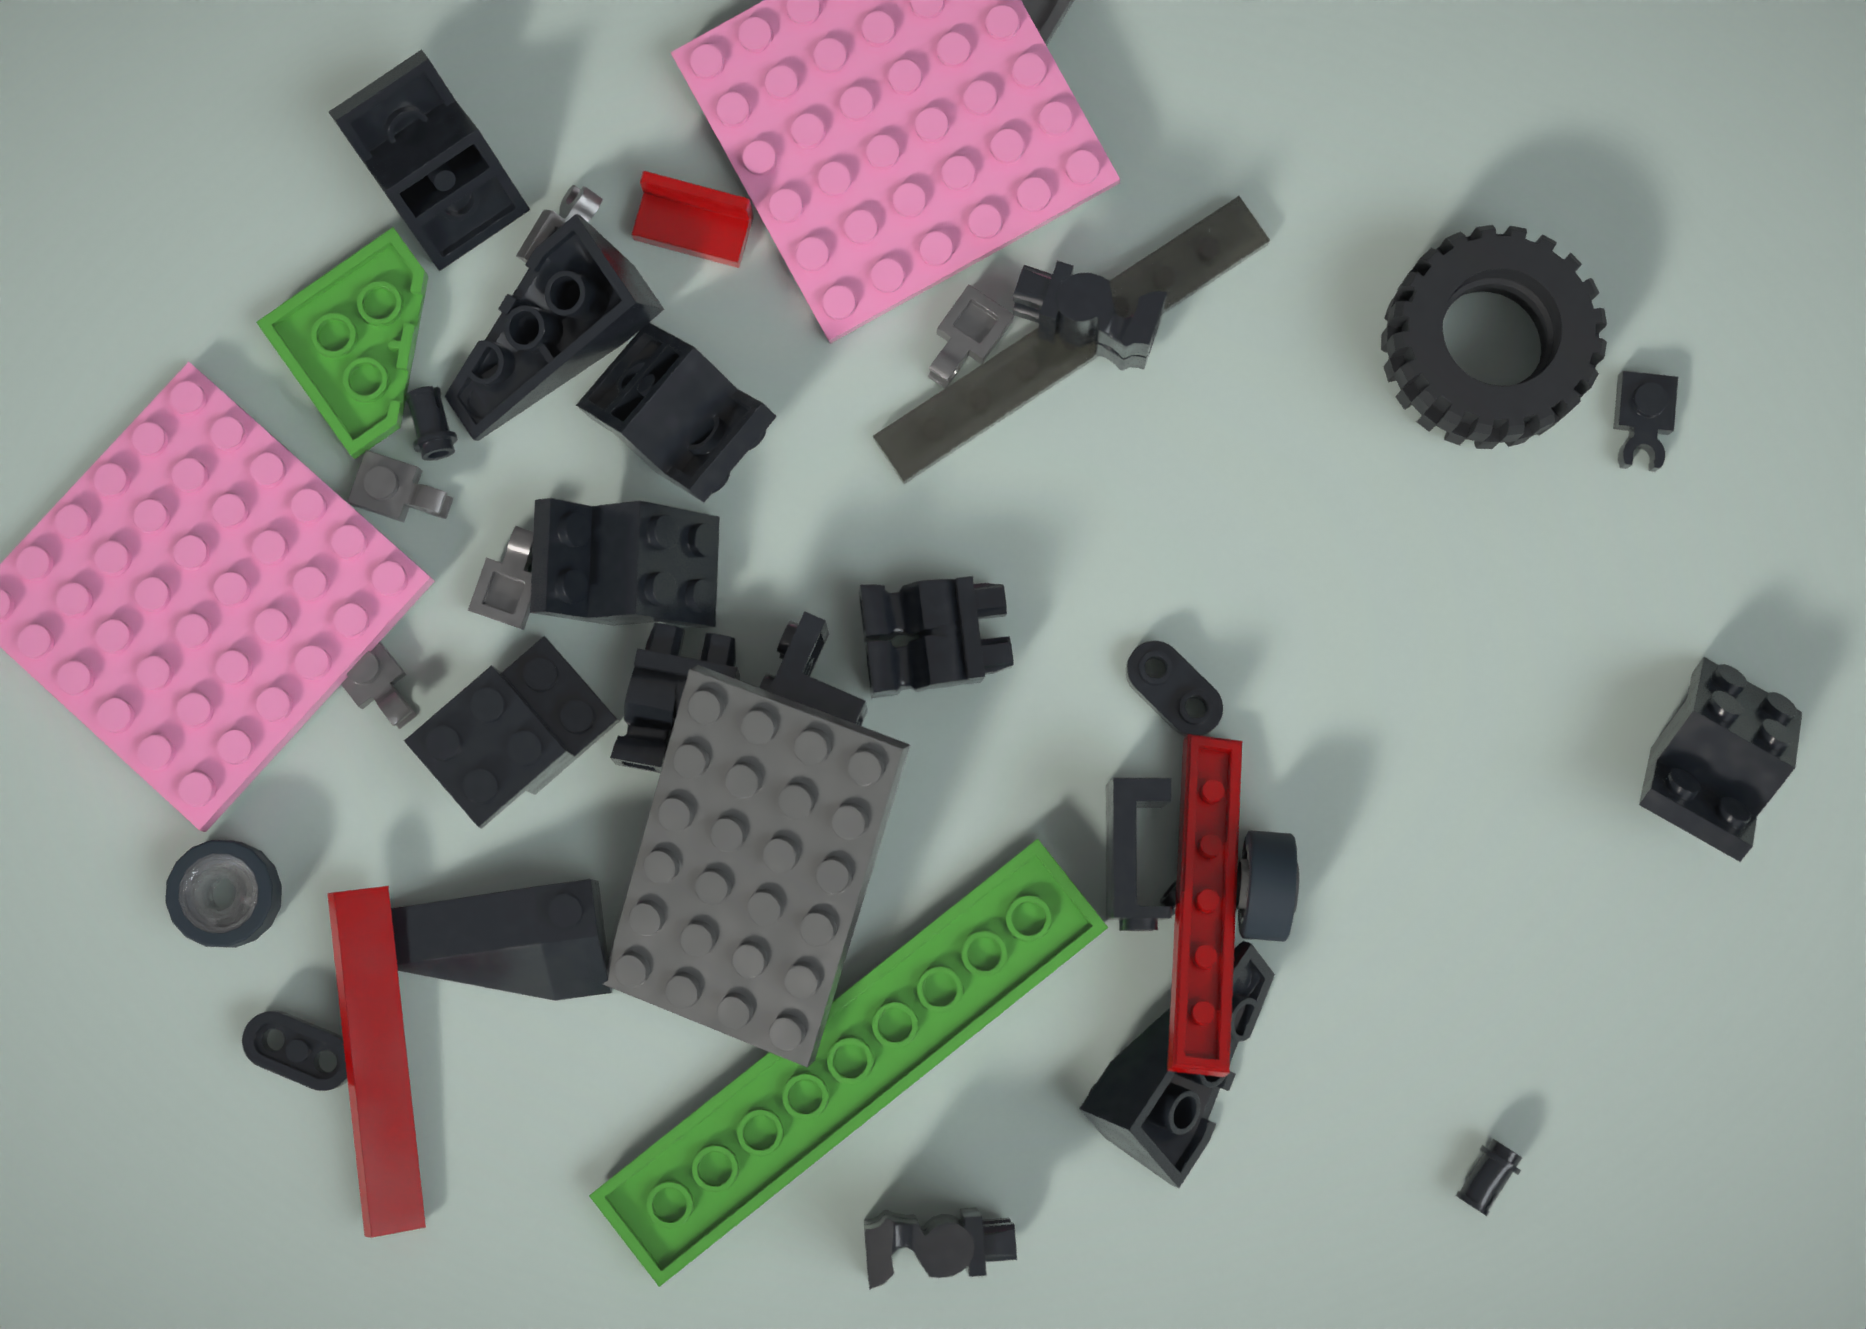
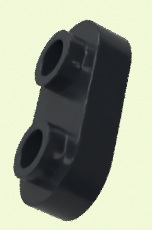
(1169, 693)
(300, 1053)

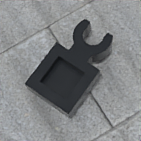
(1645, 409)

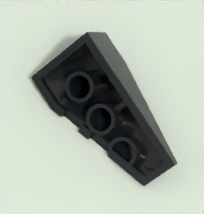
(560, 320)
(514, 941)
(1164, 1113)

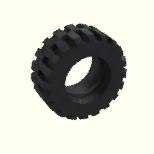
(1534, 280)

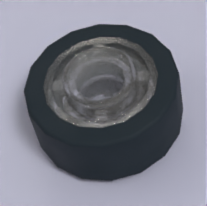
(192, 886)

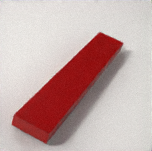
(1205, 907)
(376, 1061)

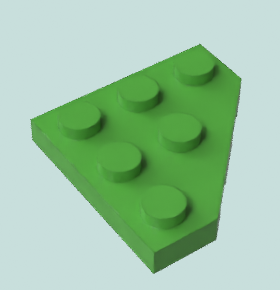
(355, 339)

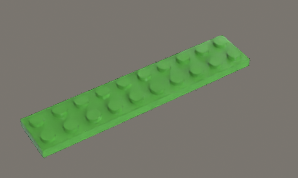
(872, 1049)

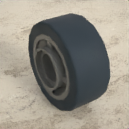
(1267, 885)

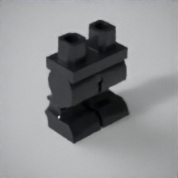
(1084, 312)
(948, 630)
(657, 692)
(941, 1245)

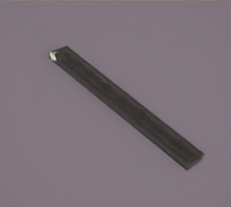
(1037, 365)

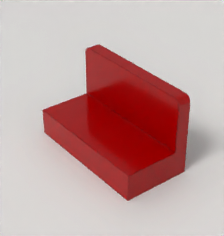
(693, 219)

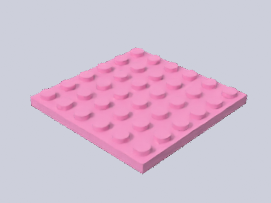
(893, 139)
(199, 596)

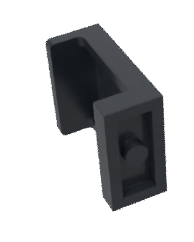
(1122, 801)

